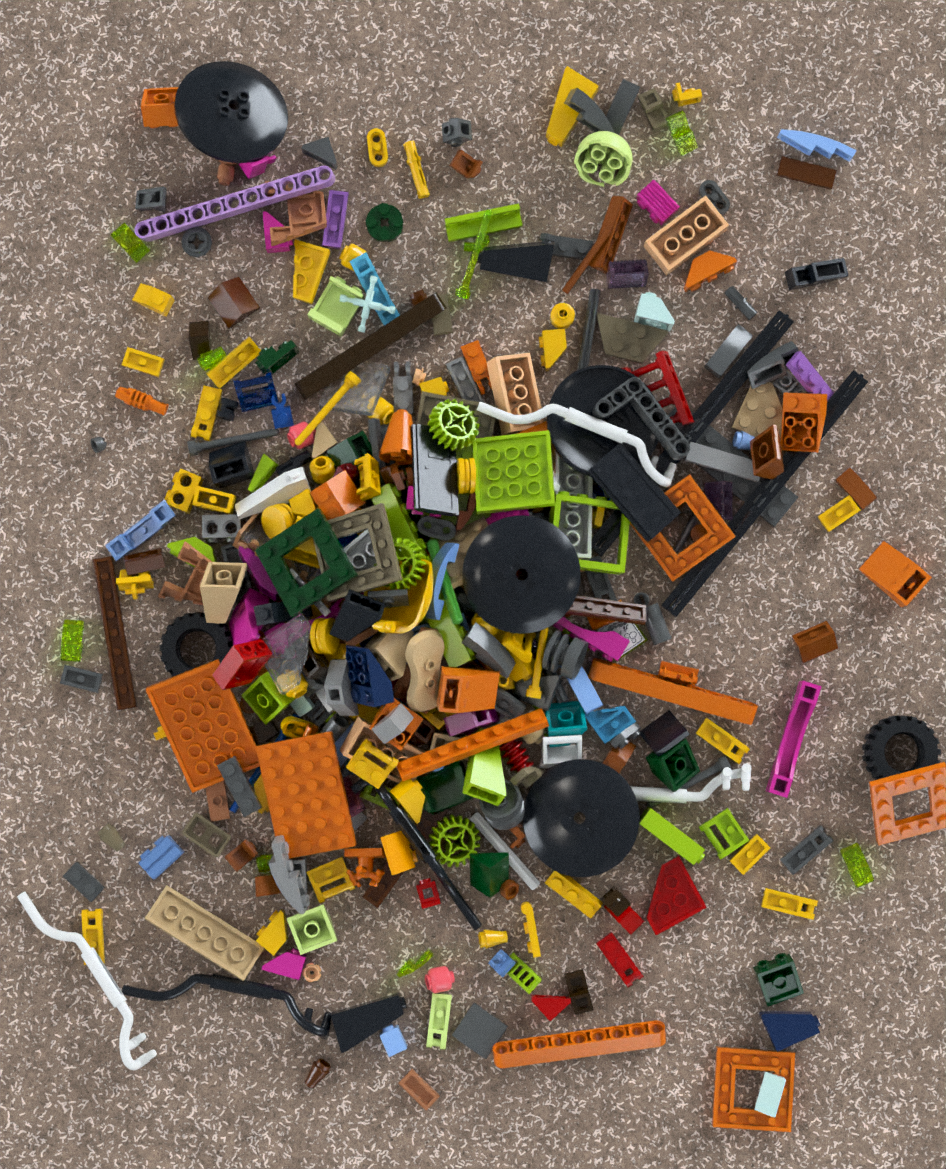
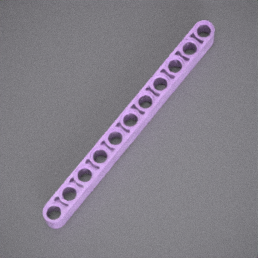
(225, 203)

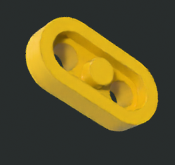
(377, 148)
(296, 728)

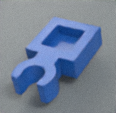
(281, 414)

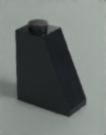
(275, 613)
(356, 615)

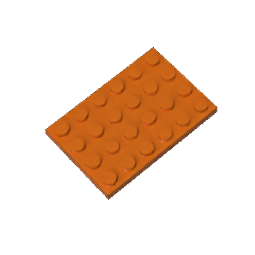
(202, 725)
(306, 794)

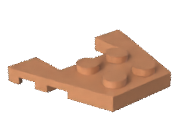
(305, 216)
(192, 589)

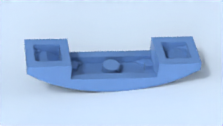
(141, 531)
(445, 555)

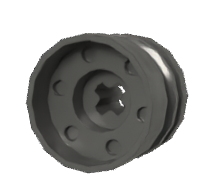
(561, 653)

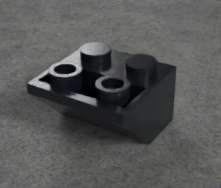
(230, 465)

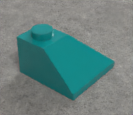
(565, 720)

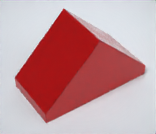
(628, 919)
(550, 1005)

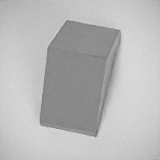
(393, 724)

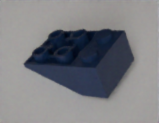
(367, 678)

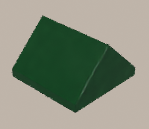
(488, 871)

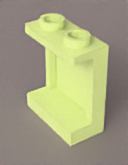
(330, 311)

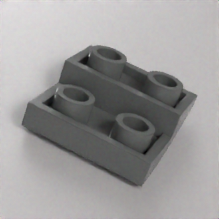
(480, 1030)

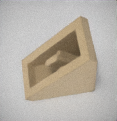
(323, 441)

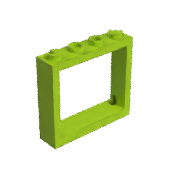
(583, 499)

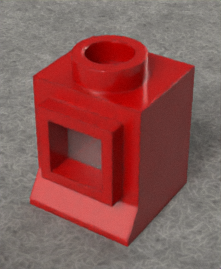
(428, 893)

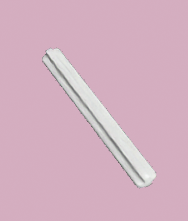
(497, 842)

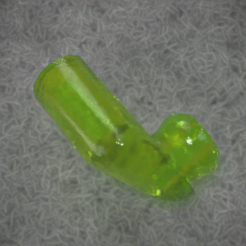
(468, 246)

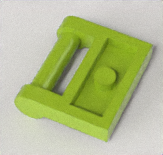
(729, 829)

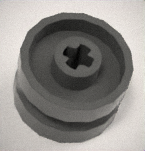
(508, 813)

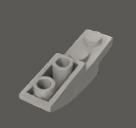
(288, 881)

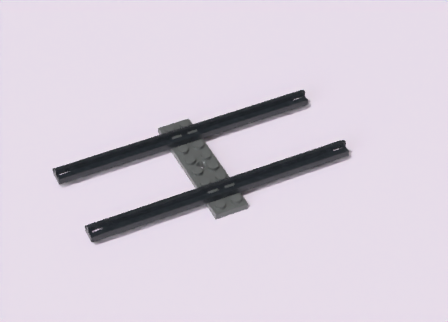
(763, 498)

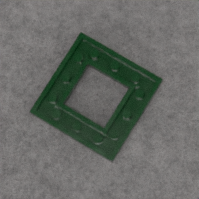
(272, 553)

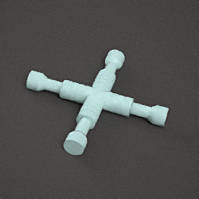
(367, 304)

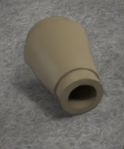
(111, 837)

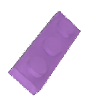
(335, 219)
(807, 375)

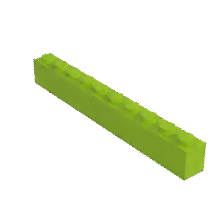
(403, 527)

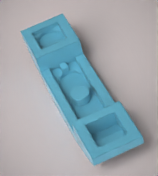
(364, 269)

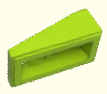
(262, 474)
(533, 984)

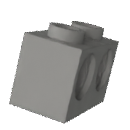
(222, 523)

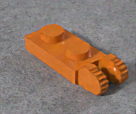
(476, 363)

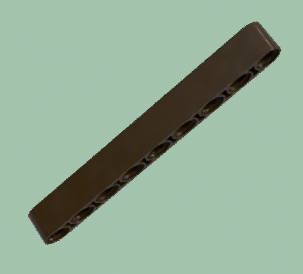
(370, 346)

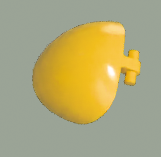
(405, 618)

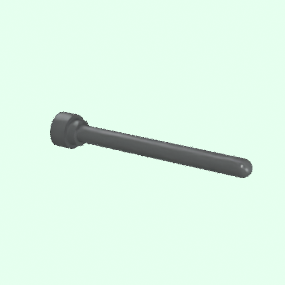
(196, 447)
(719, 766)

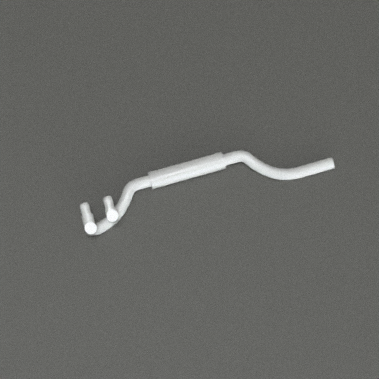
(592, 424)
(654, 794)
(105, 981)

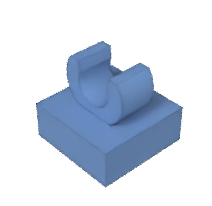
(502, 963)

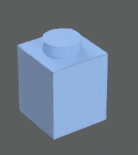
(393, 1039)

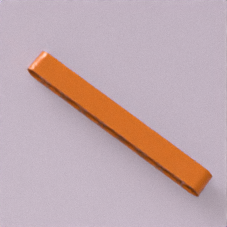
(672, 691)
(579, 1044)

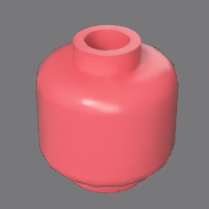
(295, 431)
(439, 979)

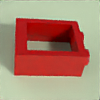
(243, 663)

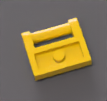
(514, 641)
(367, 768)
(328, 873)

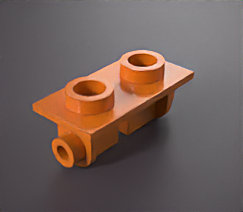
(678, 673)

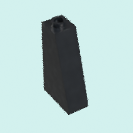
(519, 260)
(363, 1020)

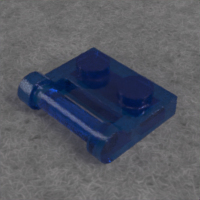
(257, 397)

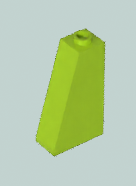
(485, 776)
(671, 836)

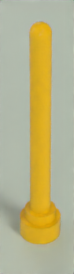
(351, 380)
(534, 689)

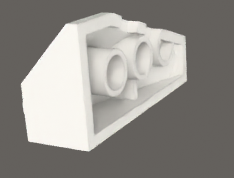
(274, 492)

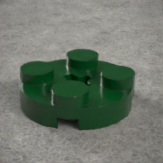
(384, 233)

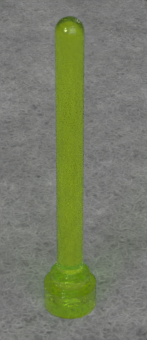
(463, 290)

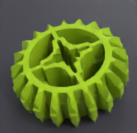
(454, 435)
(414, 560)
(458, 833)

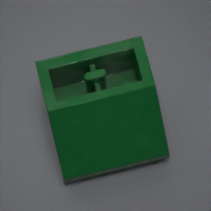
(350, 450)

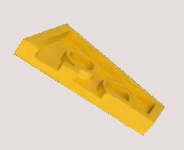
(309, 268)

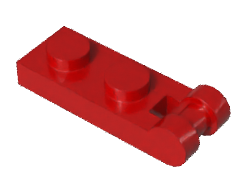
(619, 958)

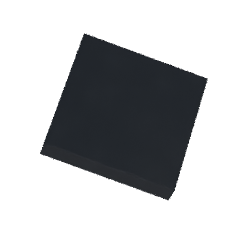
(664, 733)

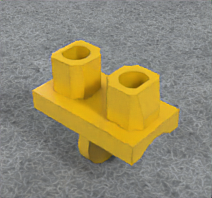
(134, 585)

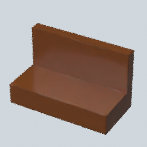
(815, 641)

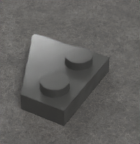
(548, 687)

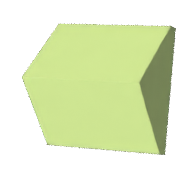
(312, 929)

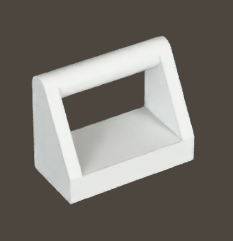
(557, 755)

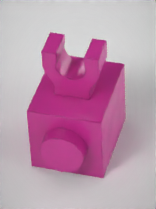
(256, 167)

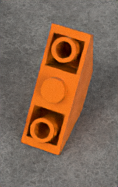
(706, 268)

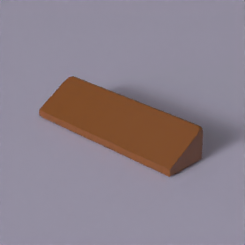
(616, 221)

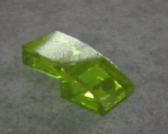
(681, 133)
(130, 242)
(72, 640)
(857, 865)
(410, 966)

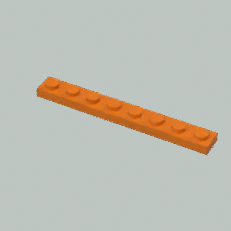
(472, 744)

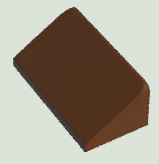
(144, 561)

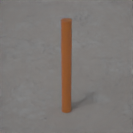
(586, 261)

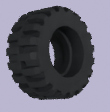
(180, 629)
(886, 728)

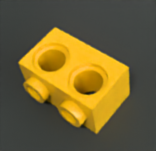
(178, 489)

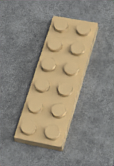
(204, 933)

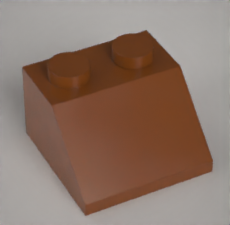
(767, 454)

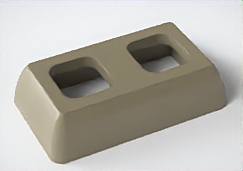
(203, 840)

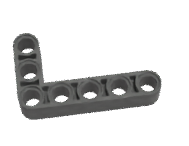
(654, 408)

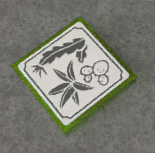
(628, 631)

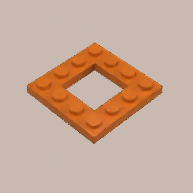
(717, 531)
(882, 790)
(724, 1112)

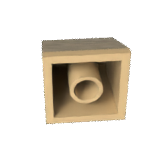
(220, 589)
(390, 652)

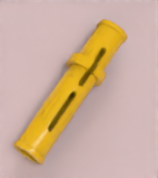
(414, 162)

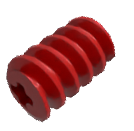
(516, 755)

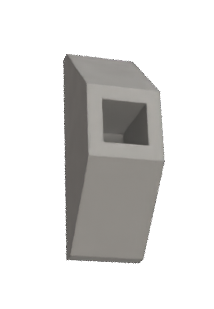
(339, 688)

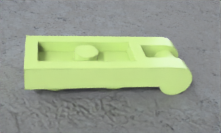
(439, 1019)

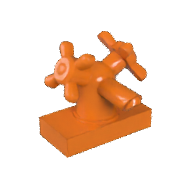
(365, 865)

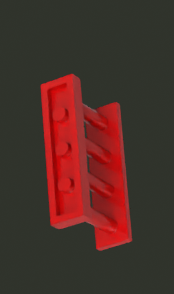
(671, 381)

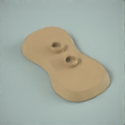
(424, 660)

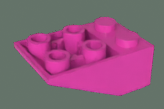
(243, 619)

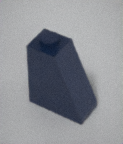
(789, 1027)

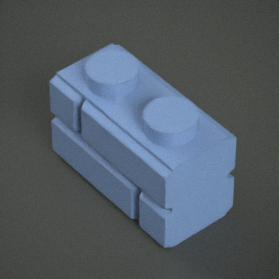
(160, 857)

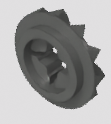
(189, 237)

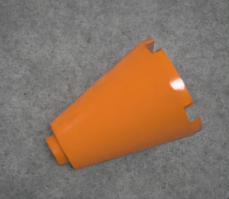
(398, 440)

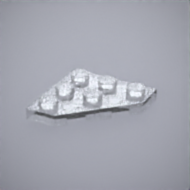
(363, 397)
(289, 652)

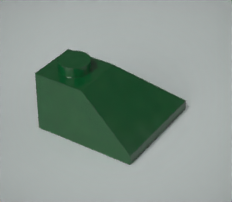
(674, 766)

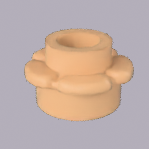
(418, 377)
(311, 977)

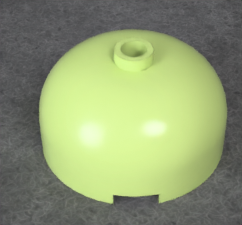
(610, 152)

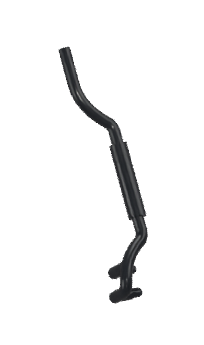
(419, 844)
(240, 987)

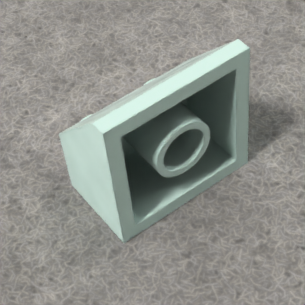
(653, 312)

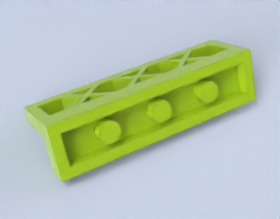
(468, 225)

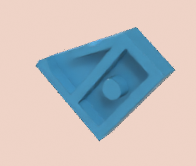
(610, 722)

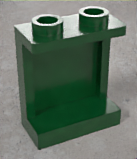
(444, 788)

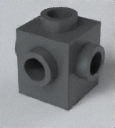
(456, 131)

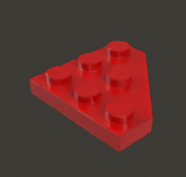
(673, 897)

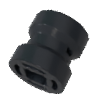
(227, 409)

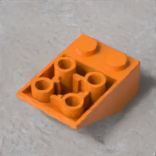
(803, 421)
(895, 574)
(466, 689)

